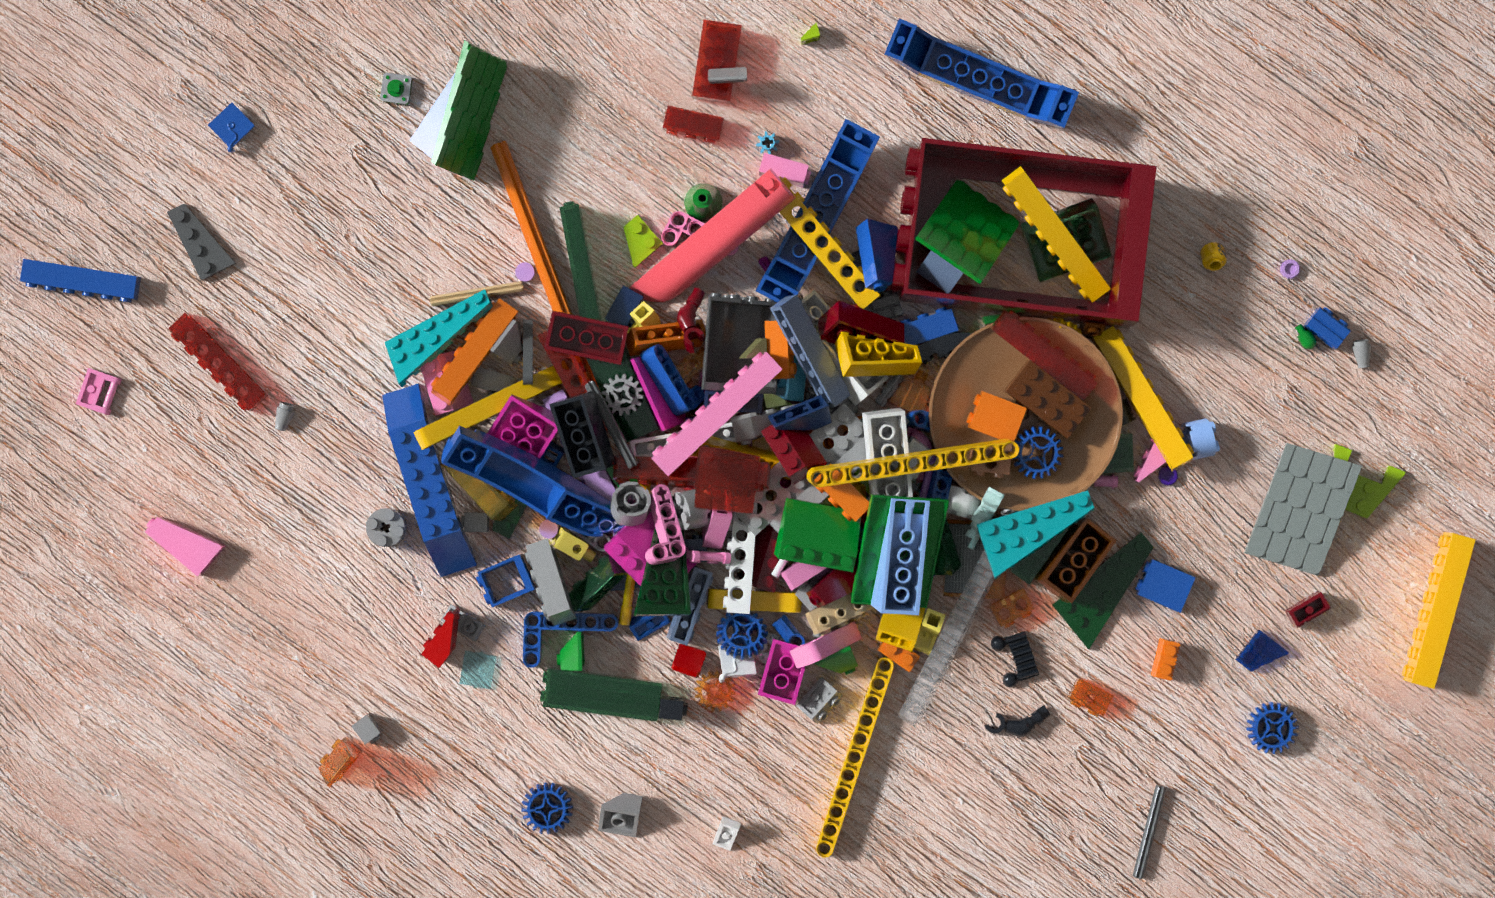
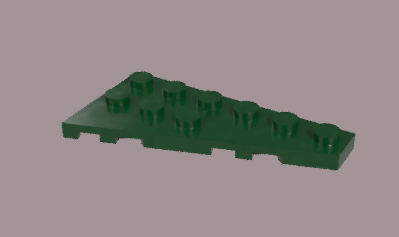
(664, 586)
(1104, 590)

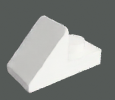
(726, 833)

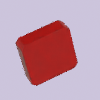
(688, 660)

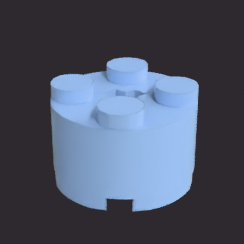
(1201, 438)

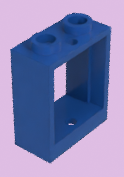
(523, 571)

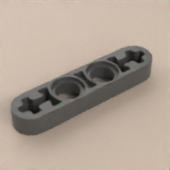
(527, 352)

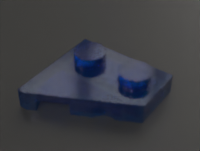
(1260, 651)

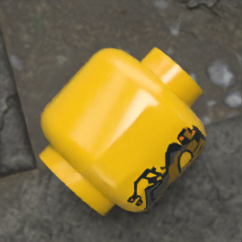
(1213, 256)

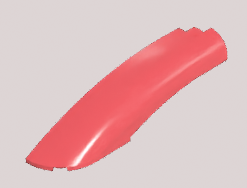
(715, 239)

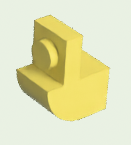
(644, 316)
(928, 632)

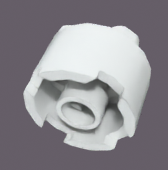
(962, 502)

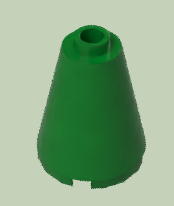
(703, 210)

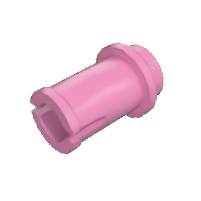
(1107, 481)

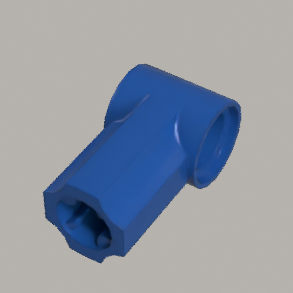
(787, 629)

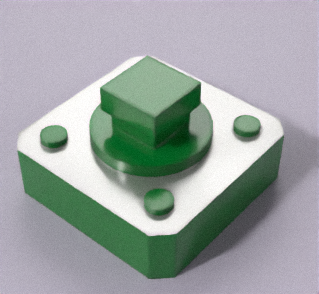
(396, 88)

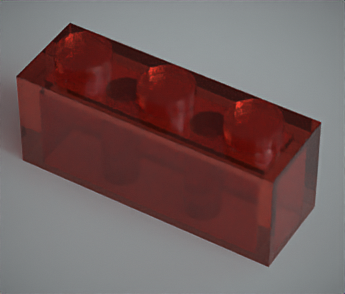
(693, 124)

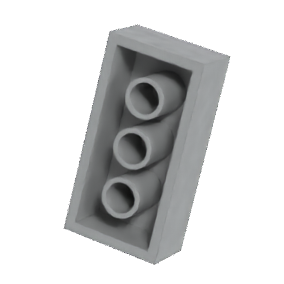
(550, 582)

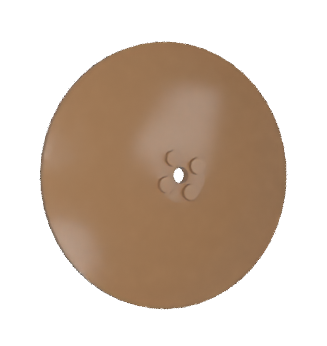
(989, 365)

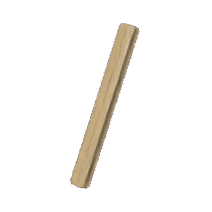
(459, 296)

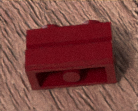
(1307, 609)

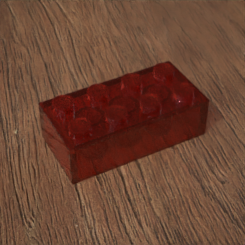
(717, 50)

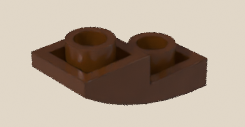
(1091, 329)

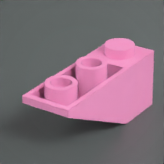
(1152, 460)

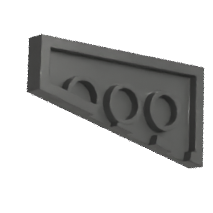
(199, 243)

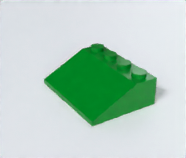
(817, 535)

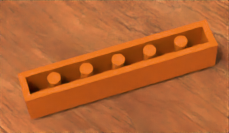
(473, 353)

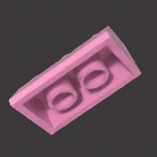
(434, 369)

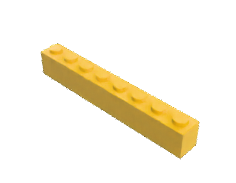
(1056, 234)
(1143, 399)

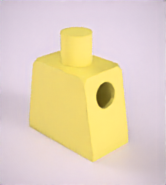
(567, 540)

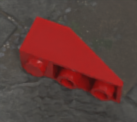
(444, 642)

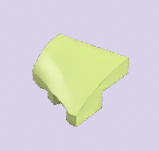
(773, 401)

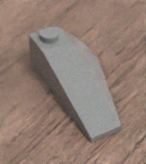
(749, 426)

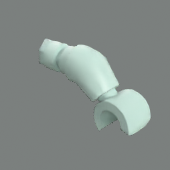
(983, 513)

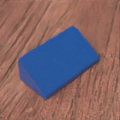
(645, 625)

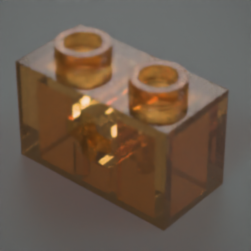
(1081, 689)

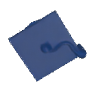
(231, 126)

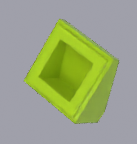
(811, 35)

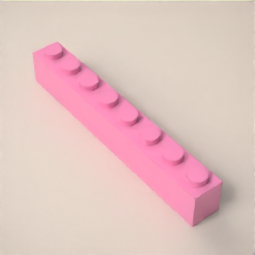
(717, 413)

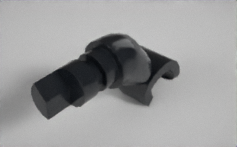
(1022, 726)

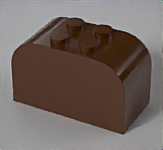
(1075, 559)

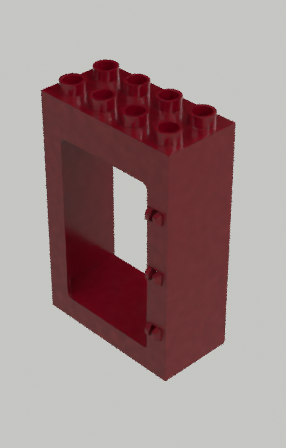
(942, 161)

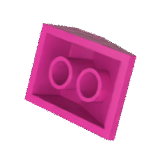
(781, 677)

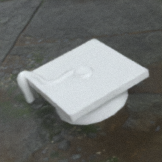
(735, 667)

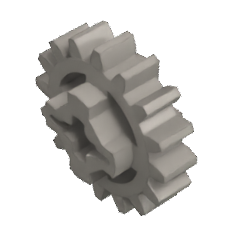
(631, 398)

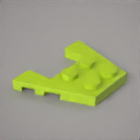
(1366, 492)

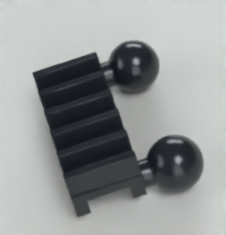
(1021, 655)

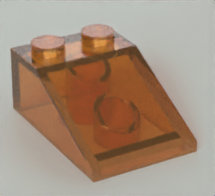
(339, 761)

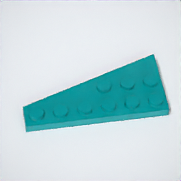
(430, 338)
(1026, 531)

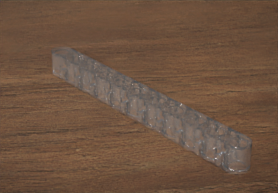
(948, 642)

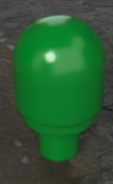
(1305, 337)

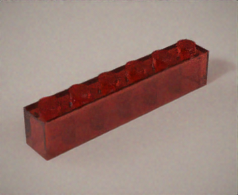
(1044, 355)

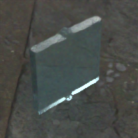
(477, 669)

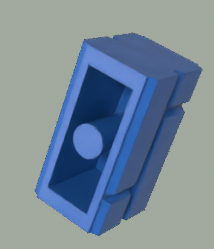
(1327, 327)

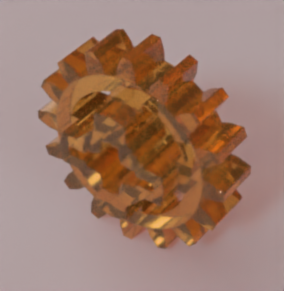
(706, 686)

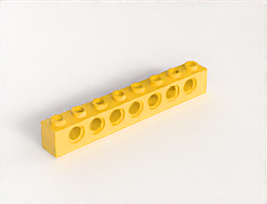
(861, 298)

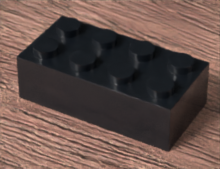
(582, 434)

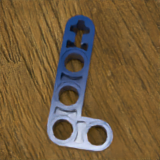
(670, 382)

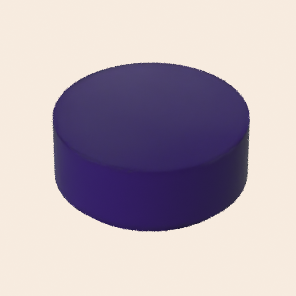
(1166, 476)

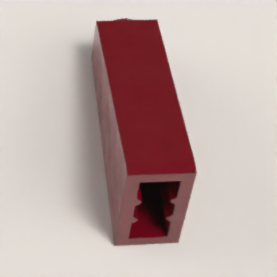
(833, 586)

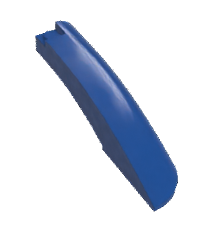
(530, 481)

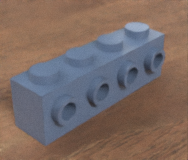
(682, 626)

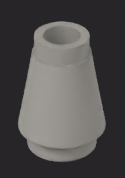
(1362, 352)
(284, 415)

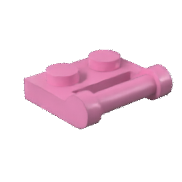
(92, 390)
(710, 557)

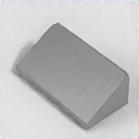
(727, 75)

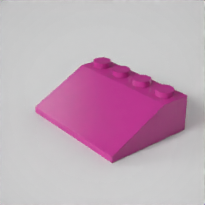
(663, 413)
(525, 425)
(630, 546)

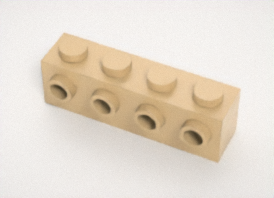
(836, 613)

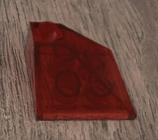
(726, 480)

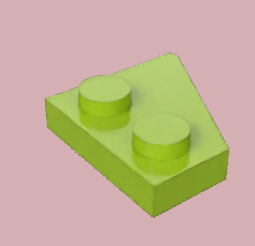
(640, 240)

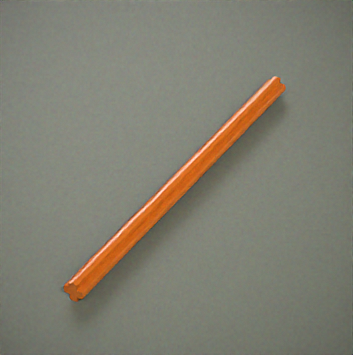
(533, 236)

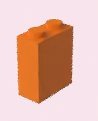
(996, 416)

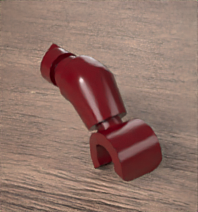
(686, 319)

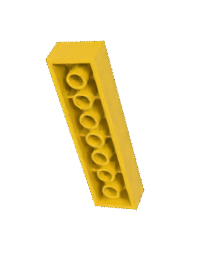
(1438, 609)

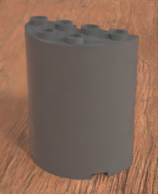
(730, 329)

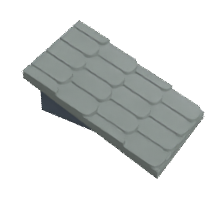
(1302, 509)

